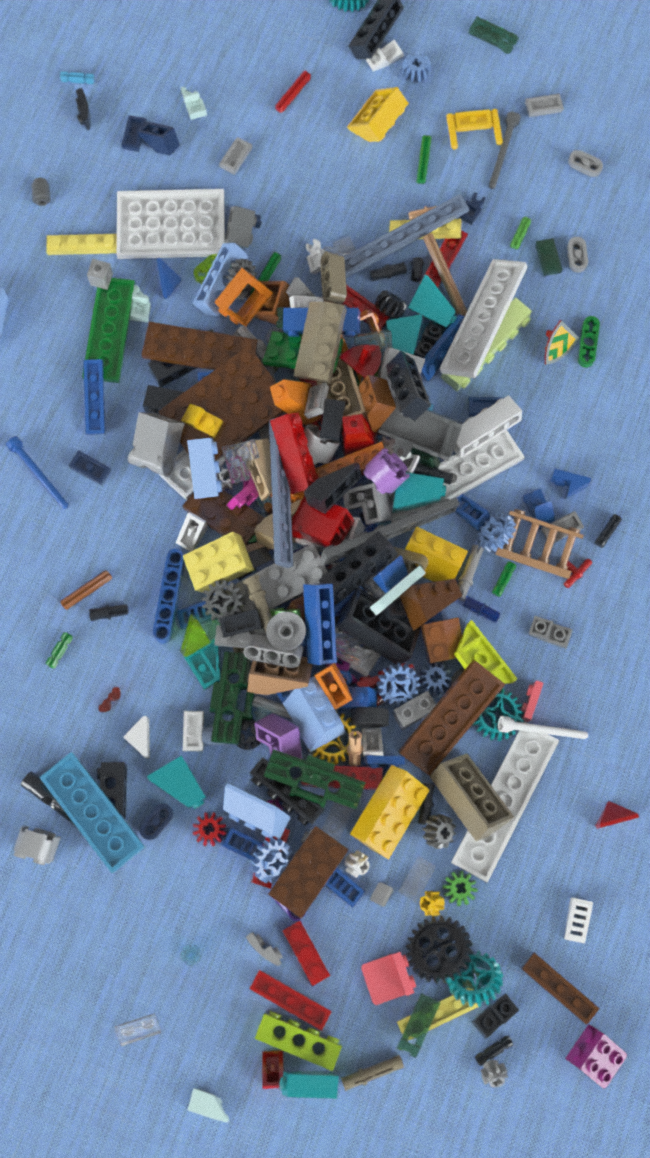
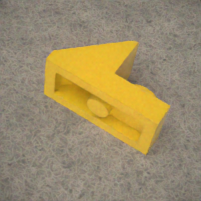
(202, 420)

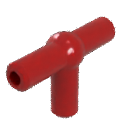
(576, 572)

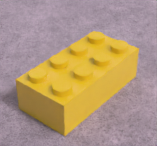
(389, 811)

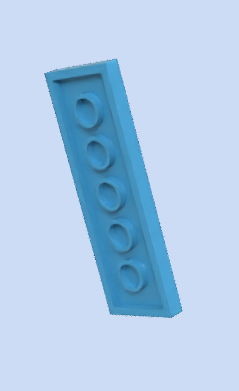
(92, 812)

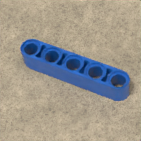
(172, 604)

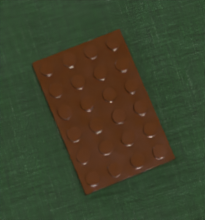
(235, 394)

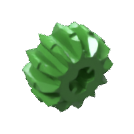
(467, 887)

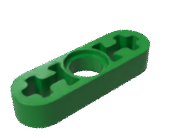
(592, 335)

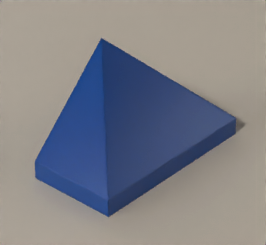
(168, 278)

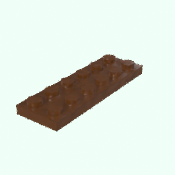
(192, 346)
(451, 717)

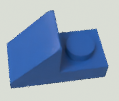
(574, 481)
(539, 507)

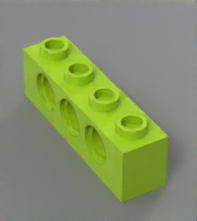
(326, 1059)

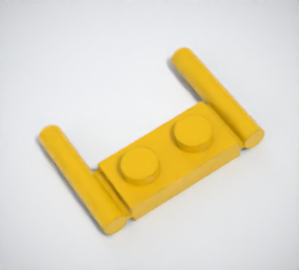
(473, 121)

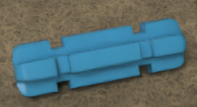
(77, 77)

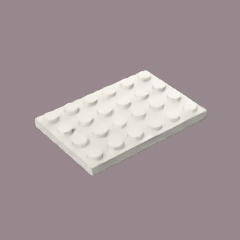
(170, 223)

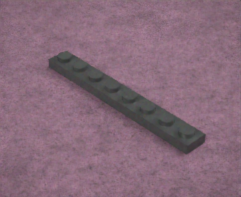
(389, 531)

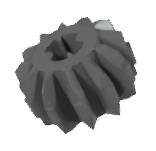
(439, 831)

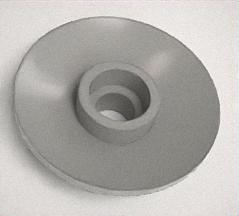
(279, 624)

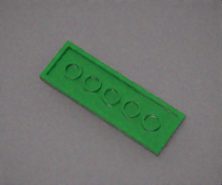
(110, 327)

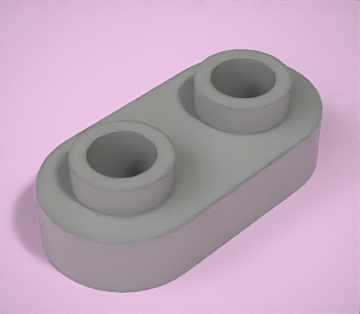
(586, 162)
(577, 256)

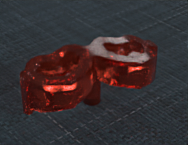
(113, 696)

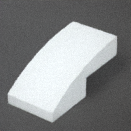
(385, 56)

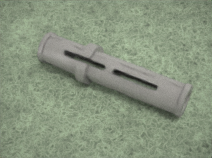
(465, 580)

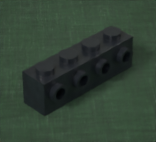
(306, 810)

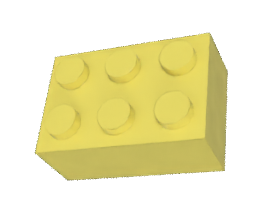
(218, 561)

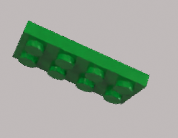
(284, 350)

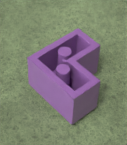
(279, 735)

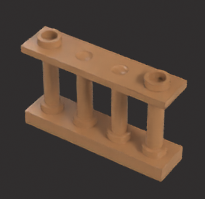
(542, 562)

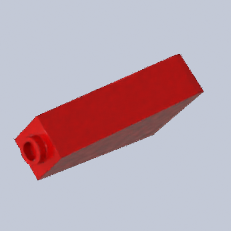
(356, 434)

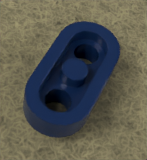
(156, 821)

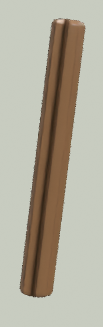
(445, 274)

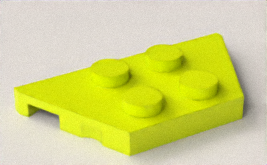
(476, 646)

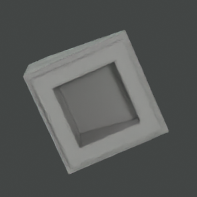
(381, 894)

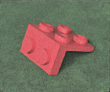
(388, 978)

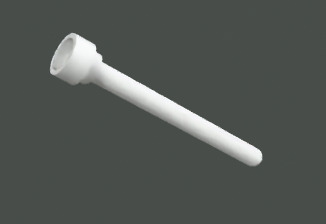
(507, 724)

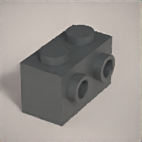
(240, 226)

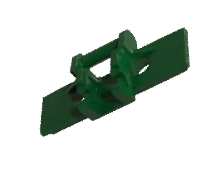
(225, 699)
(317, 773)

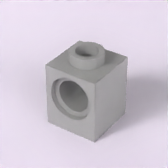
(100, 274)

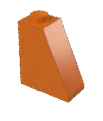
(292, 398)

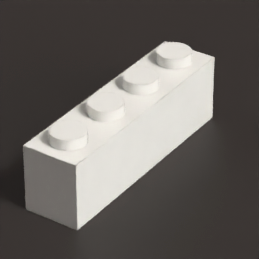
(487, 425)

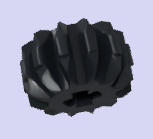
(390, 304)

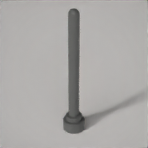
(512, 121)

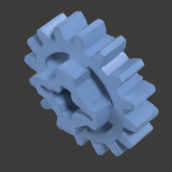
(496, 532)
(394, 692)
(271, 860)

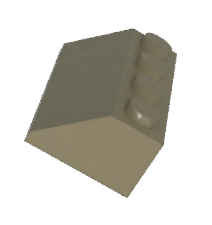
(320, 341)
(471, 796)

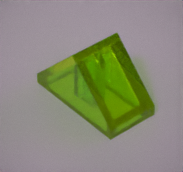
(194, 637)

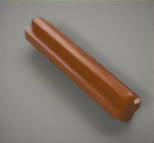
(86, 589)

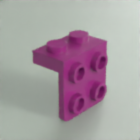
(596, 1056)

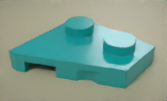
(205, 665)

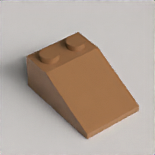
(272, 678)

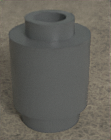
(40, 191)

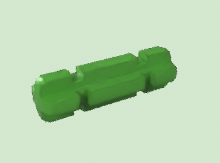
(520, 233)

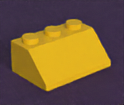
(378, 114)
(443, 556)

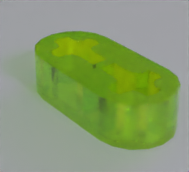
(203, 267)

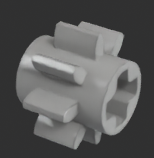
(494, 1073)

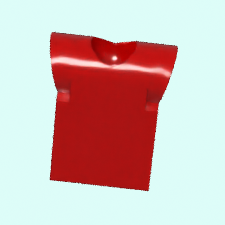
(320, 527)

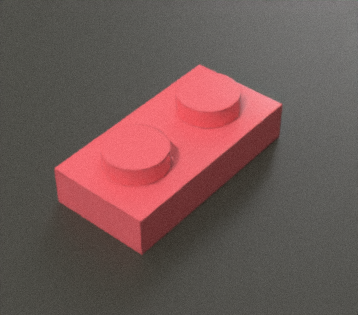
(533, 692)

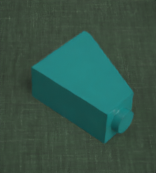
(432, 304)
(404, 332)
(418, 492)
(179, 783)
(309, 1084)

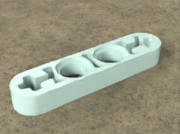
(397, 590)

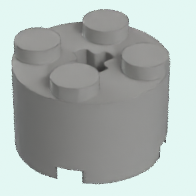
(320, 448)
(37, 845)

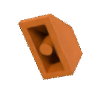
(334, 685)

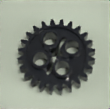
(446, 965)

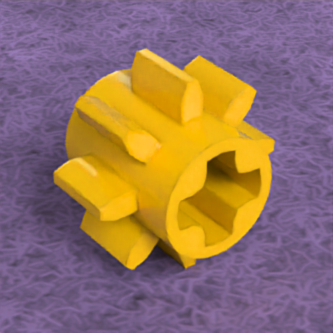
(432, 903)

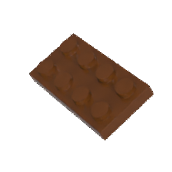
(222, 518)
(308, 872)

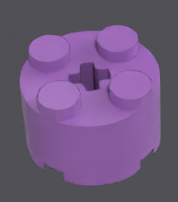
(386, 471)

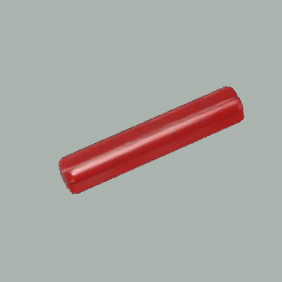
(292, 92)

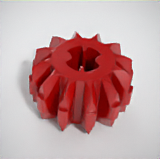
(212, 835)

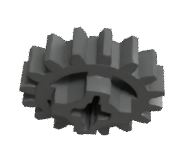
(247, 265)
(220, 593)

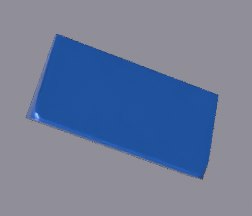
(391, 574)

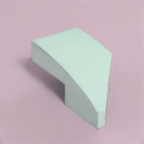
(193, 104)
(140, 307)
(207, 1105)

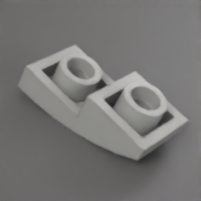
(550, 632)
(269, 953)

